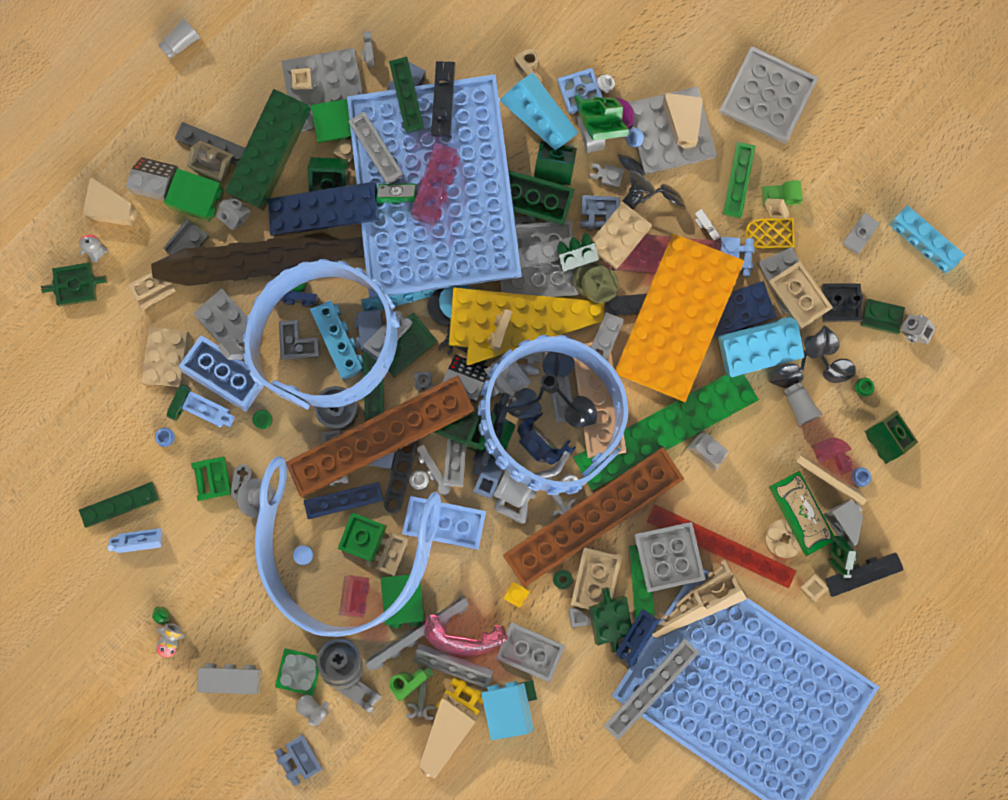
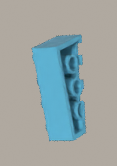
(539, 111)

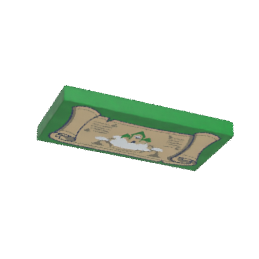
(802, 513)

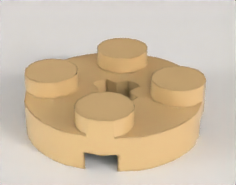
(773, 542)

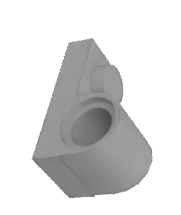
(589, 144)

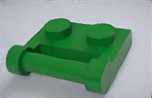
(217, 477)

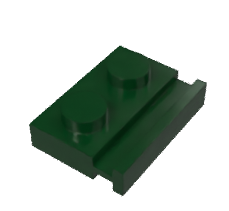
(882, 316)
(842, 556)

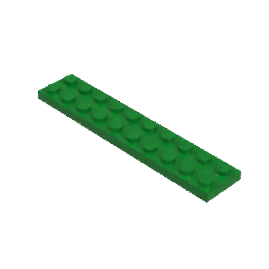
(674, 425)

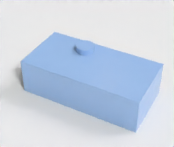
(222, 376)

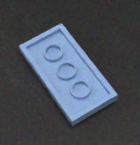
(456, 523)

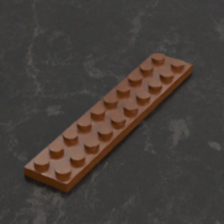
(380, 436)
(593, 517)

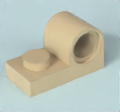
(527, 68)

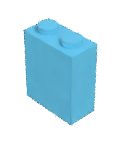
(507, 710)

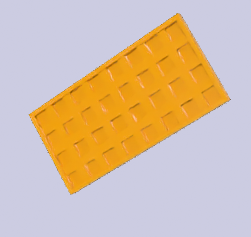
(679, 317)

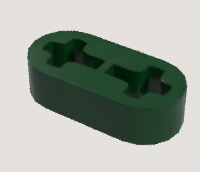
(175, 408)

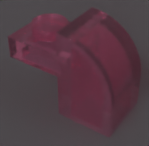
(835, 449)

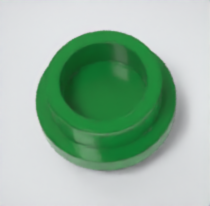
(864, 387)
(161, 615)

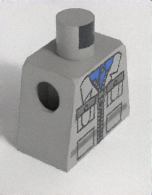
(708, 450)

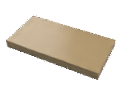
(830, 477)

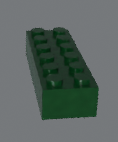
(268, 149)

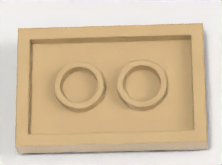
(620, 235)
(800, 294)
(163, 356)
(594, 573)

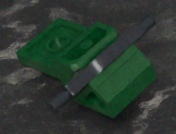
(467, 432)

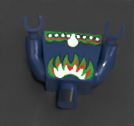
(539, 444)

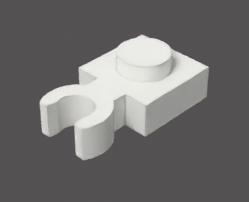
(703, 221)

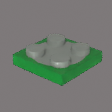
(298, 672)

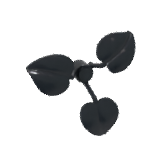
(640, 185)
(822, 343)
(525, 402)

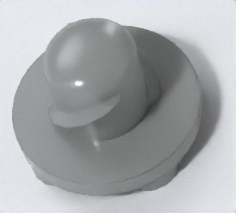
(248, 497)

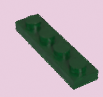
(406, 95)
(375, 399)
(119, 504)

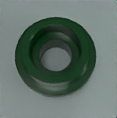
(558, 574)

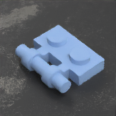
(732, 247)

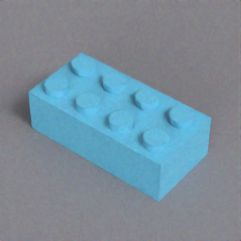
(761, 346)

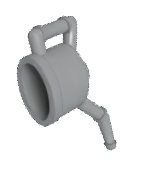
(519, 494)

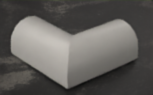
(294, 348)

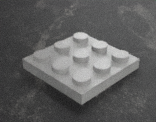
(669, 557)

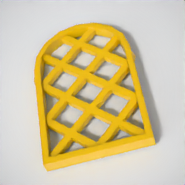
(791, 220)

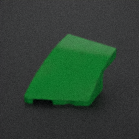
(602, 117)

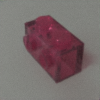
(354, 596)

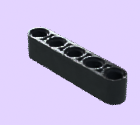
(400, 476)

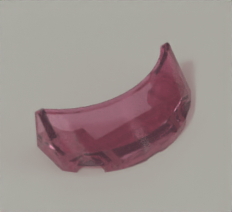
(462, 646)

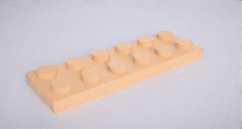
(591, 386)

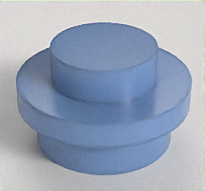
(164, 437)
(861, 477)

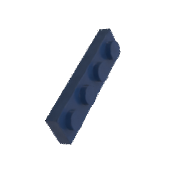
(343, 500)

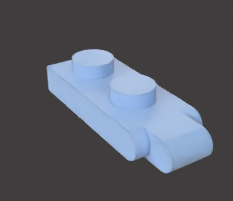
(207, 410)
(136, 541)

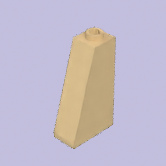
(448, 731)

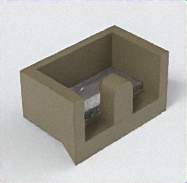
(209, 160)

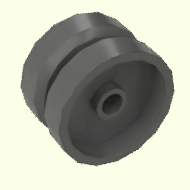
(338, 420)
(335, 653)

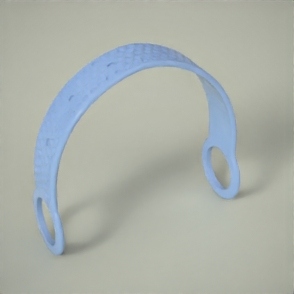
(274, 586)

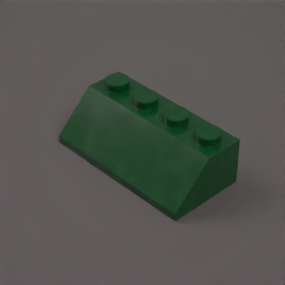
(540, 197)

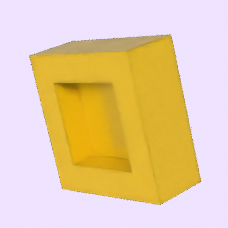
(516, 594)

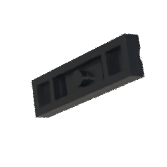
(443, 99)

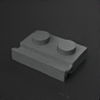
(186, 237)

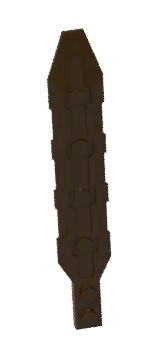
(253, 259)

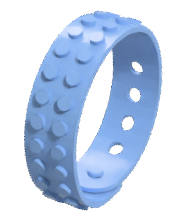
(275, 291)
(597, 364)

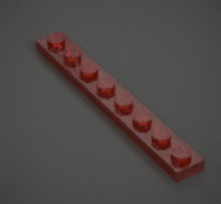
(726, 548)

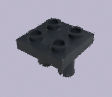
(845, 300)

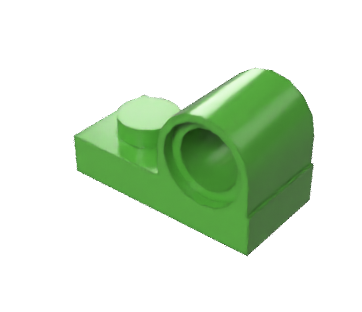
(790, 191)
(410, 682)

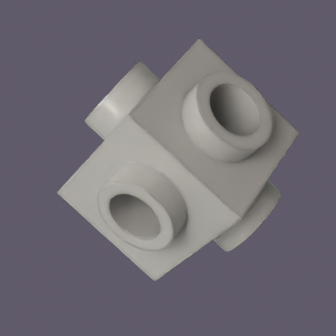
(232, 213)
(918, 329)

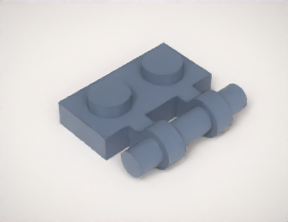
(598, 206)
(303, 756)

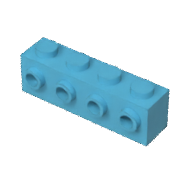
(927, 239)
(337, 340)

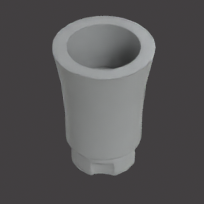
(178, 39)
(802, 404)

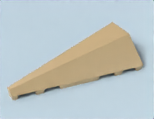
(713, 595)

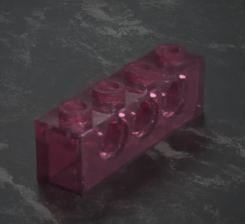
(440, 155)

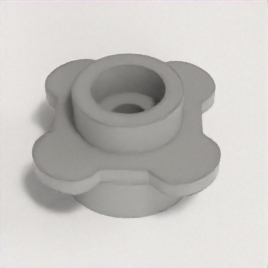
(419, 377)

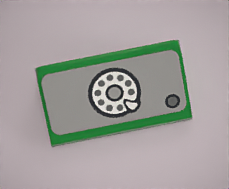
(397, 193)

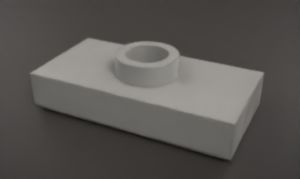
(860, 233)
(232, 350)

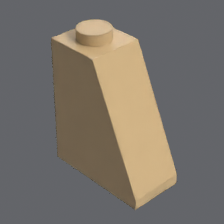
(684, 118)
(107, 206)

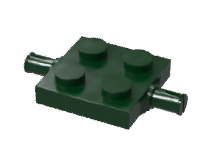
(74, 284)
(610, 619)

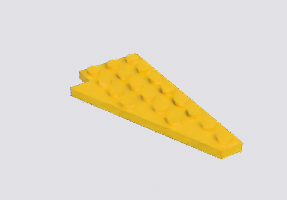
(531, 316)

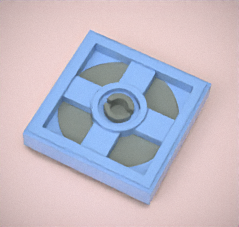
(579, 83)

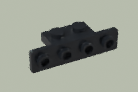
(863, 574)

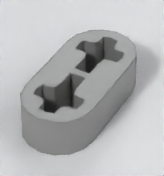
(236, 483)

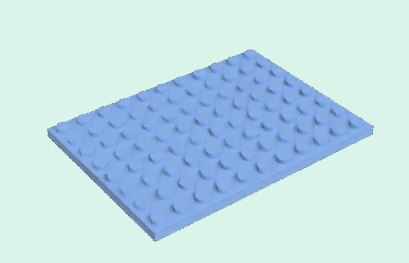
(477, 222)
(754, 699)

